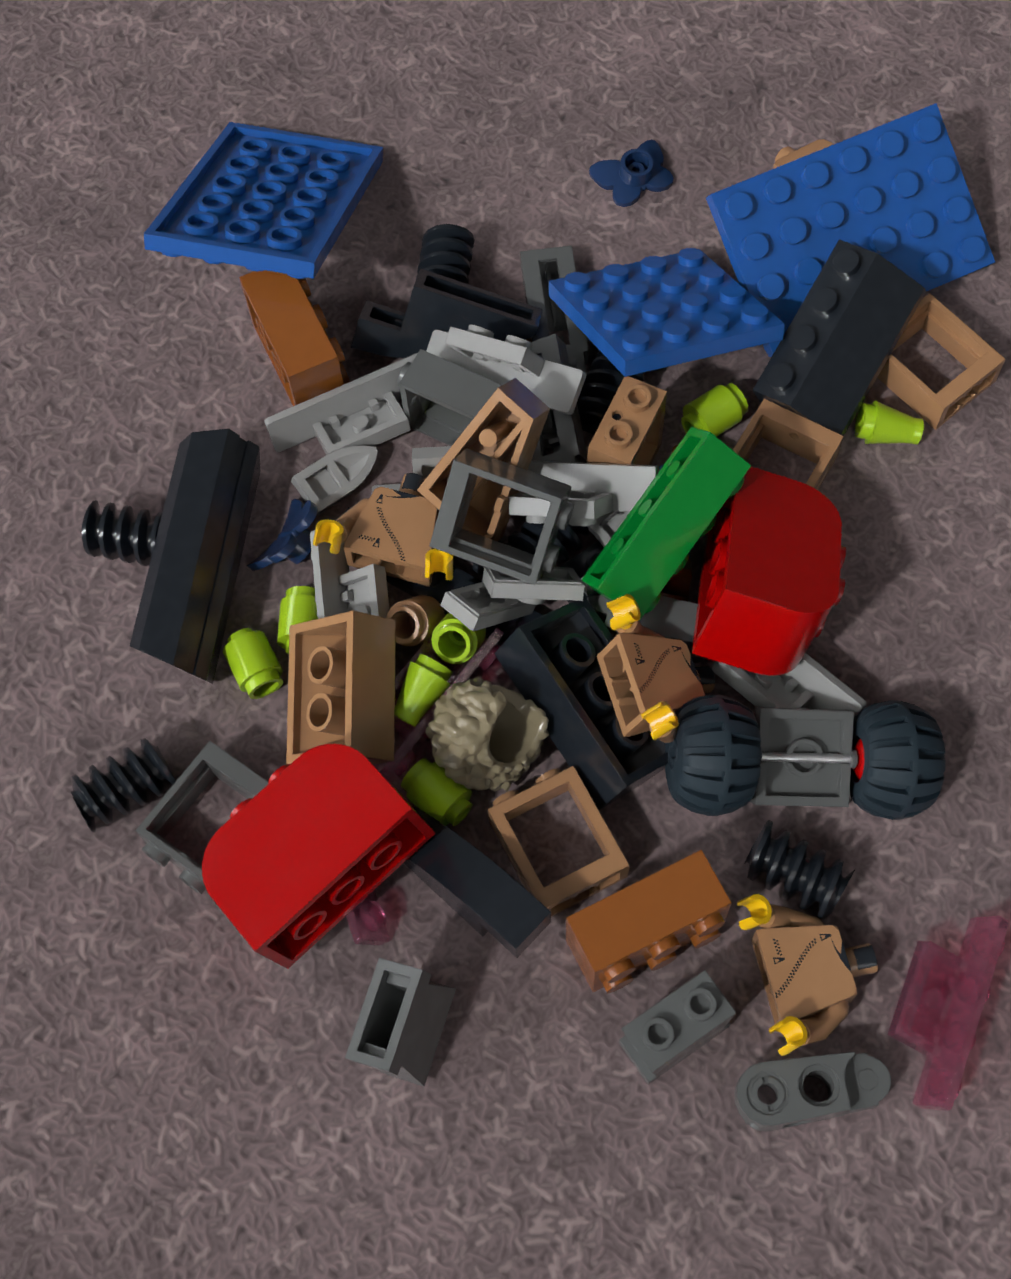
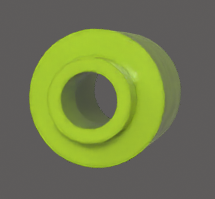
(715, 410)
(295, 608)
(451, 645)
(253, 663)
(436, 794)

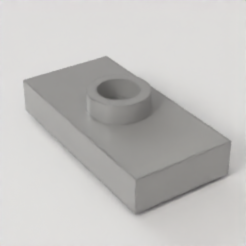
(558, 585)
(477, 609)

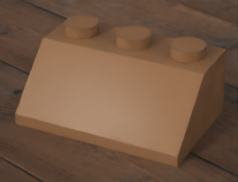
(342, 685)

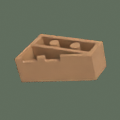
(504, 430)

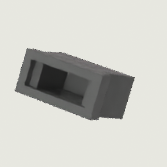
(400, 1022)
(676, 1027)

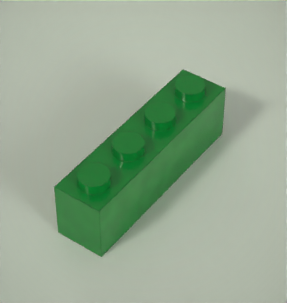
(668, 520)

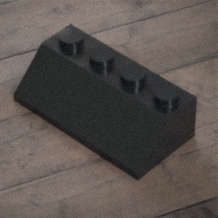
(840, 337)
(559, 670)

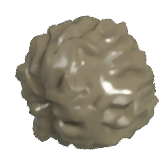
(486, 734)

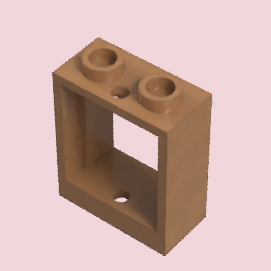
(960, 341)
(639, 431)
(793, 434)
(579, 884)

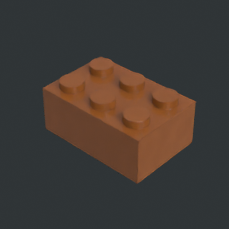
(294, 334)
(648, 922)

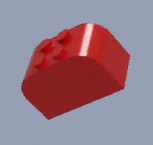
(768, 575)
(309, 850)

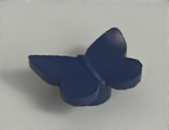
(635, 173)
(293, 540)

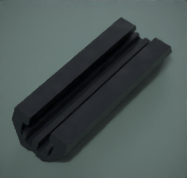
(198, 552)

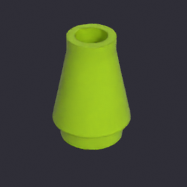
(886, 425)
(421, 688)

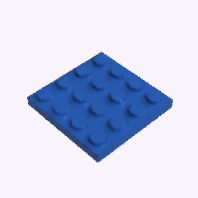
(664, 311)

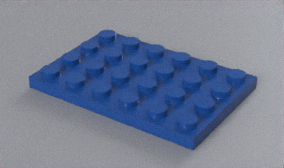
(879, 190)
(266, 200)

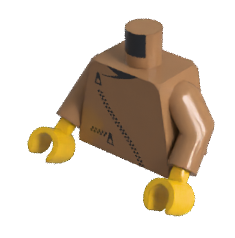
(390, 532)
(648, 674)
(804, 970)

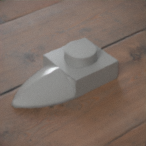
(335, 475)

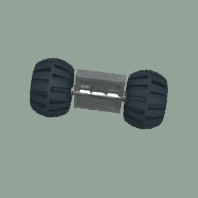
(805, 757)

